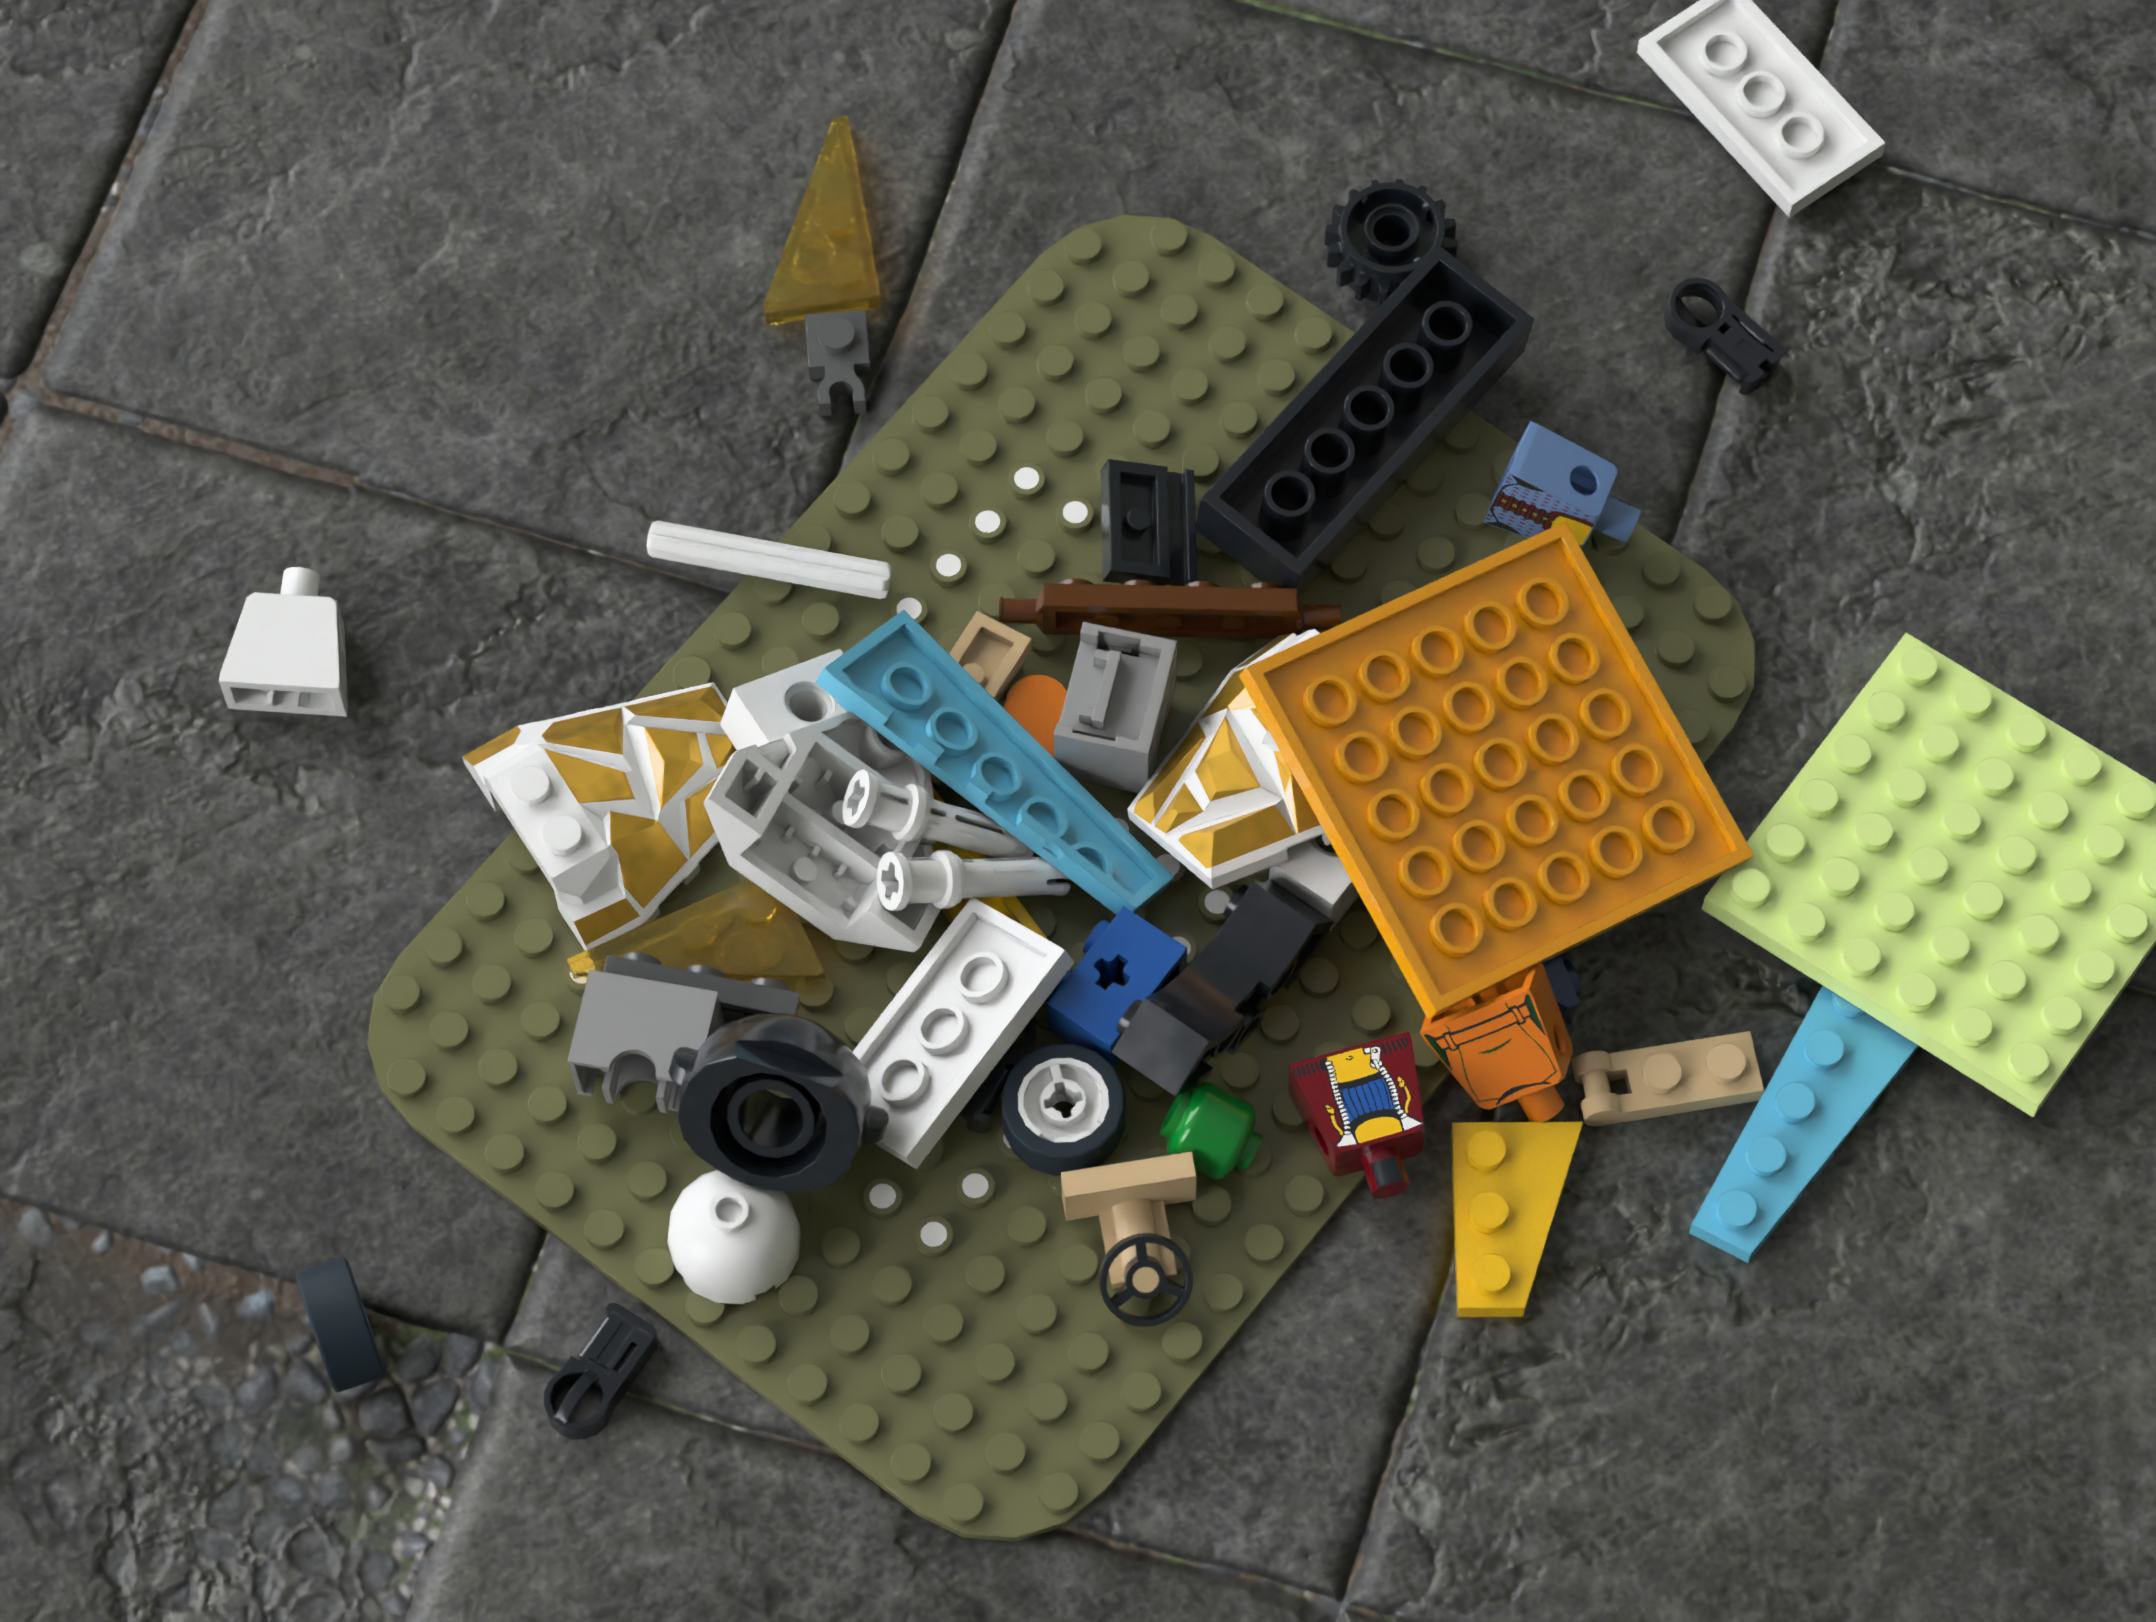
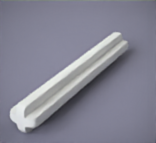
(769, 559)

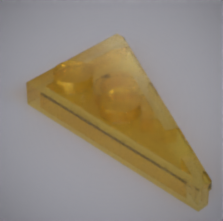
(829, 248)
(734, 931)

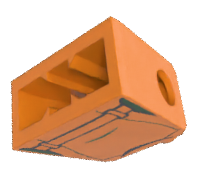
(1506, 1045)

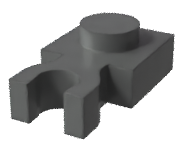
(838, 354)

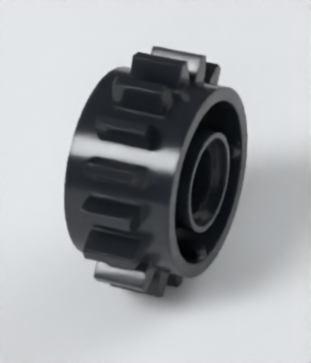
(1378, 215)

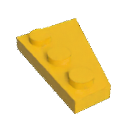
(1503, 1208)

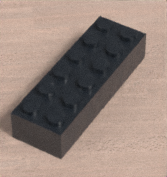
(1364, 423)

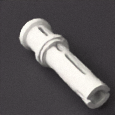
(913, 814)
(948, 879)

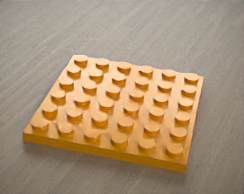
(1495, 768)

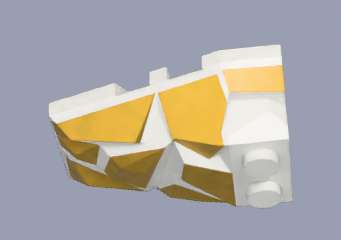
(1225, 789)
(612, 802)

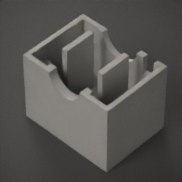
(1116, 707)
(633, 1029)

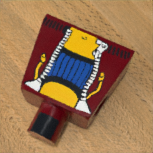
(1363, 1110)

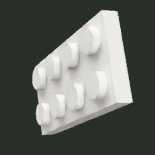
(1761, 100)
(955, 1024)

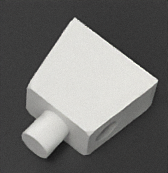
(288, 651)

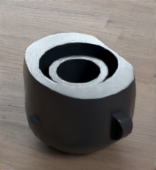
(767, 1137)

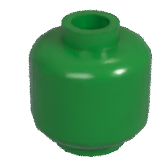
(1213, 1128)

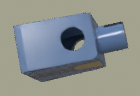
(1557, 483)

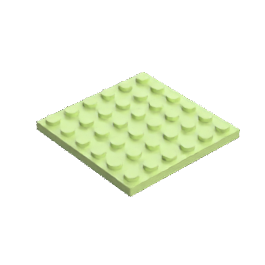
(1957, 874)

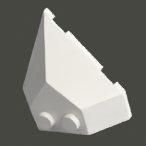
(786, 829)

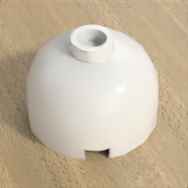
(732, 1238)

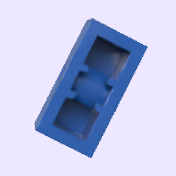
(1114, 951)

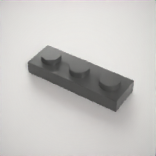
(736, 997)

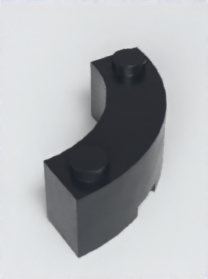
(1218, 995)

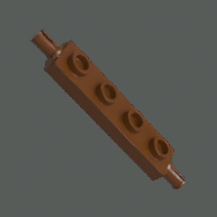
(1170, 611)

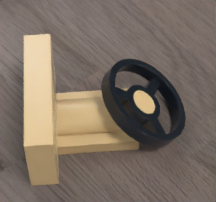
(1135, 1227)

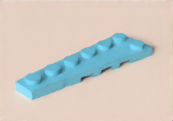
(965, 738)
(1806, 1112)

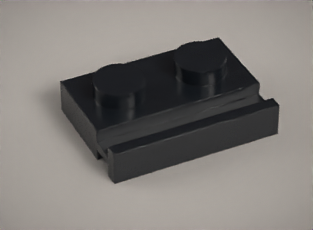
(1148, 524)

